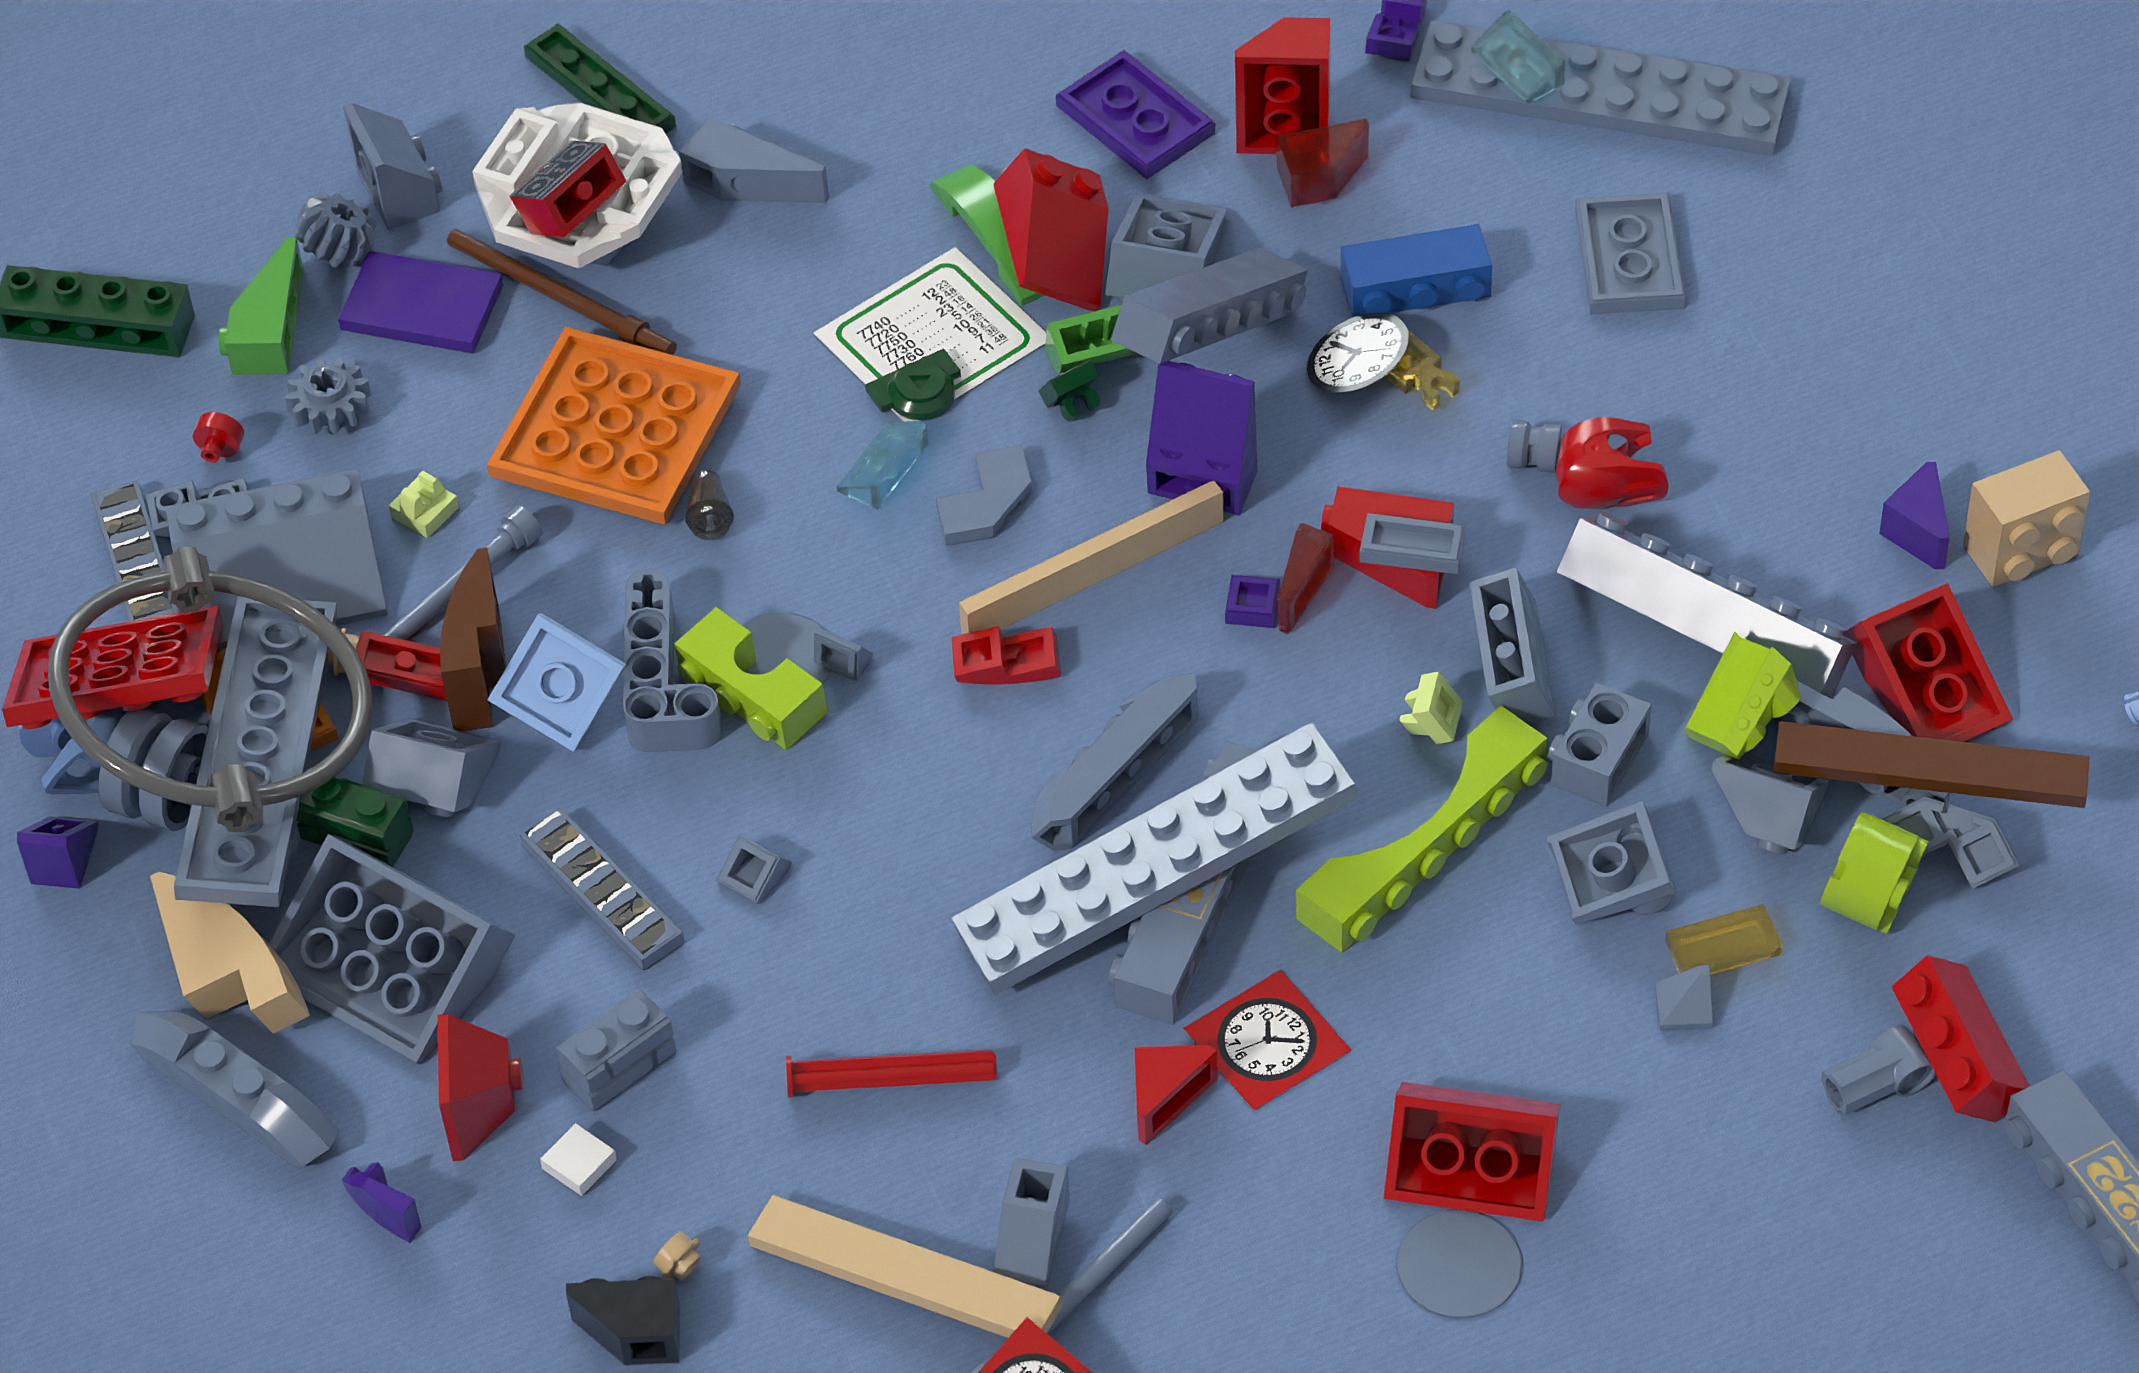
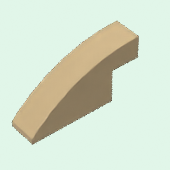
(226, 960)

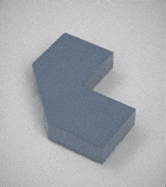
(982, 512)
(1973, 837)

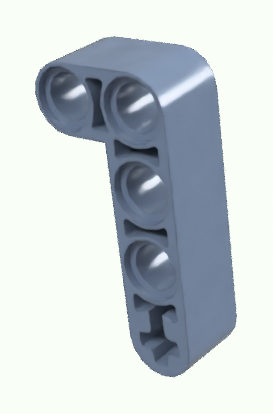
(656, 710)

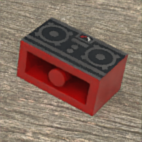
(568, 188)

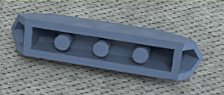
(1105, 771)
(233, 1085)

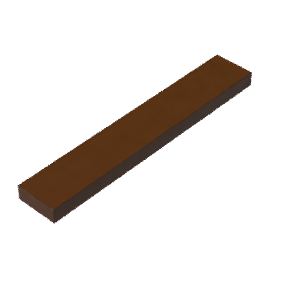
(1932, 764)

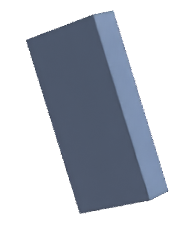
(1412, 543)

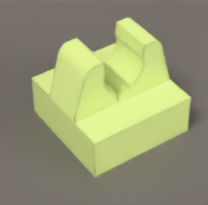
(424, 505)
(1434, 709)

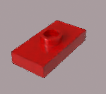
(402, 664)

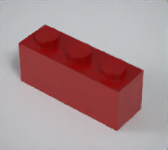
(1960, 1038)

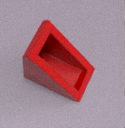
(1170, 1082)

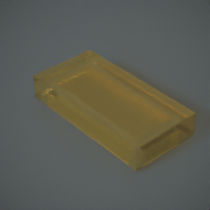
(1725, 941)

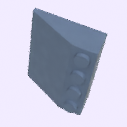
(293, 535)
(385, 948)

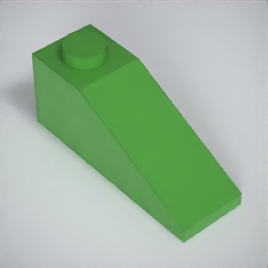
(265, 316)

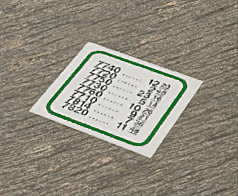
(934, 309)

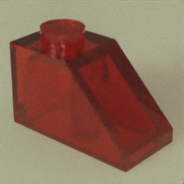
(1321, 160)

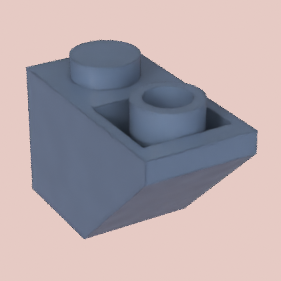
(1031, 1221)

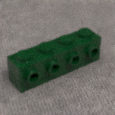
(95, 311)

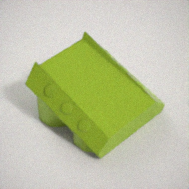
(1742, 698)

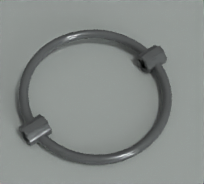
(233, 789)

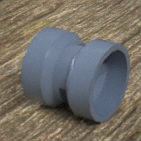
(1545, 447)

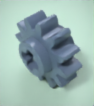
(327, 395)

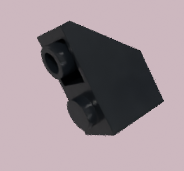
(630, 1317)

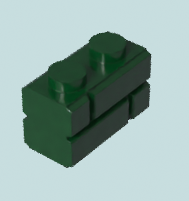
(357, 816)

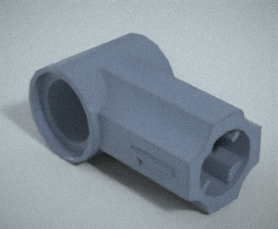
(1889, 1065)

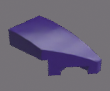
(1395, 28)
(382, 1203)

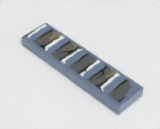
(131, 545)
(602, 888)

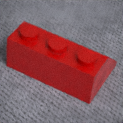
(1282, 83)
(1471, 1151)

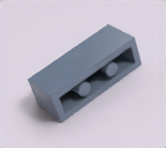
(1512, 646)

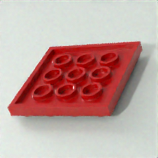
(119, 667)

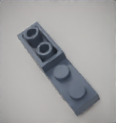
(1856, 713)

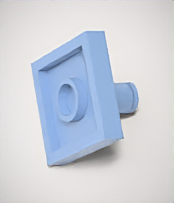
(556, 682)

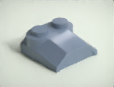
(1613, 865)

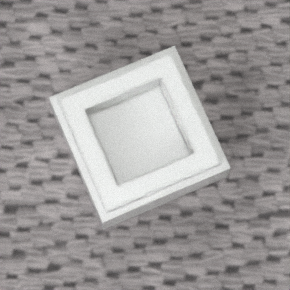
(578, 1159)

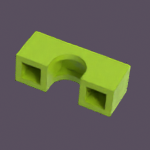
(775, 704)

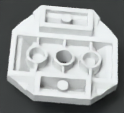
(535, 137)

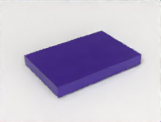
(1135, 114)
(420, 302)

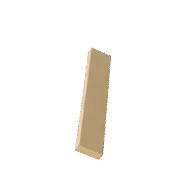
(1093, 560)
(900, 1269)

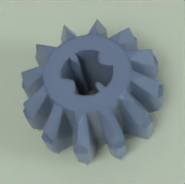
(335, 229)

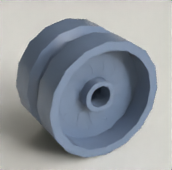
(162, 747)

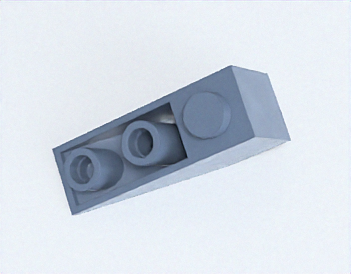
(747, 168)

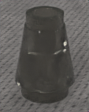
(708, 507)

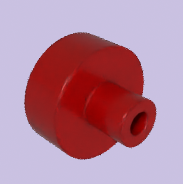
(217, 436)

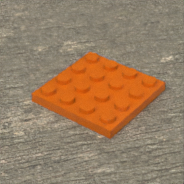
(614, 425)

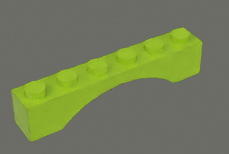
(1357, 890)

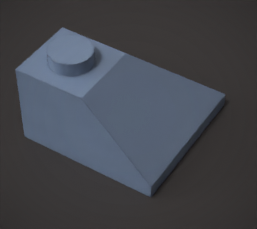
(1770, 804)

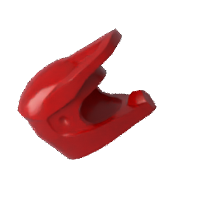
(1600, 477)

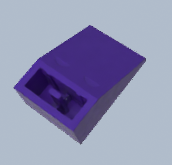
(1202, 434)

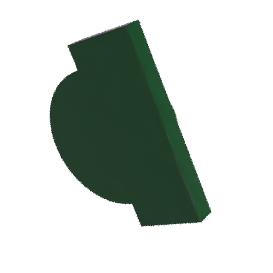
(919, 388)

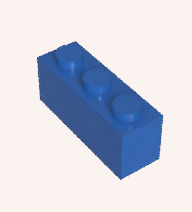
(1416, 271)

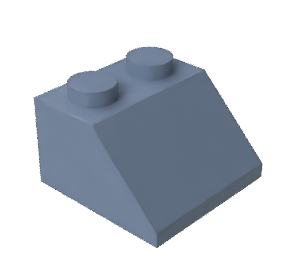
(392, 166)
(429, 764)

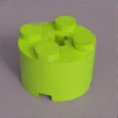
(1873, 872)

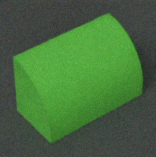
(1084, 339)

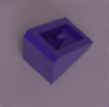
(1917, 518)
(57, 850)

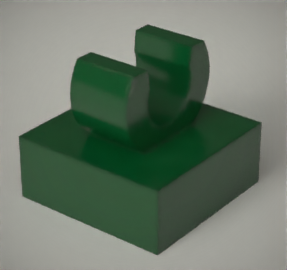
(1072, 385)

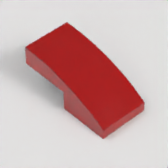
(997, 660)

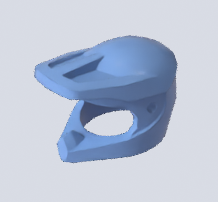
(56, 741)

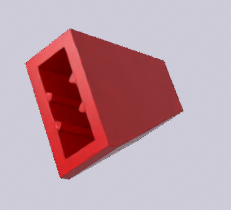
(1347, 522)

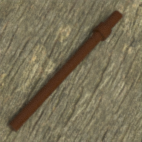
(629, 328)

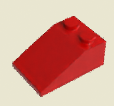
(1055, 227)
(1929, 668)

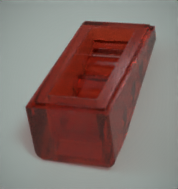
(1306, 571)

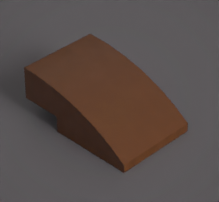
(472, 645)

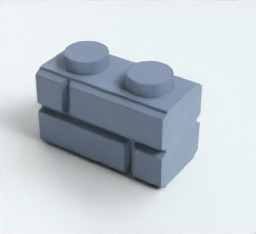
(616, 1050)

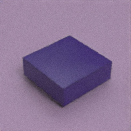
(1252, 601)

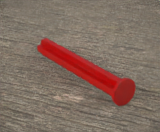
(890, 1071)

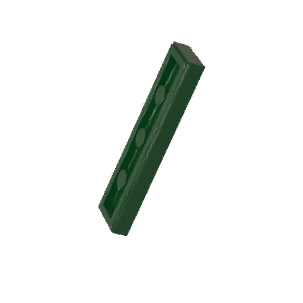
(593, 79)

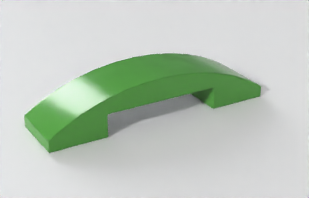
(972, 196)

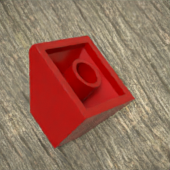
(474, 1083)

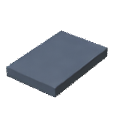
(1630, 253)

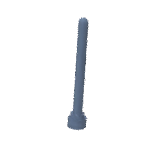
(517, 530)

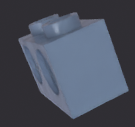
(1605, 732)

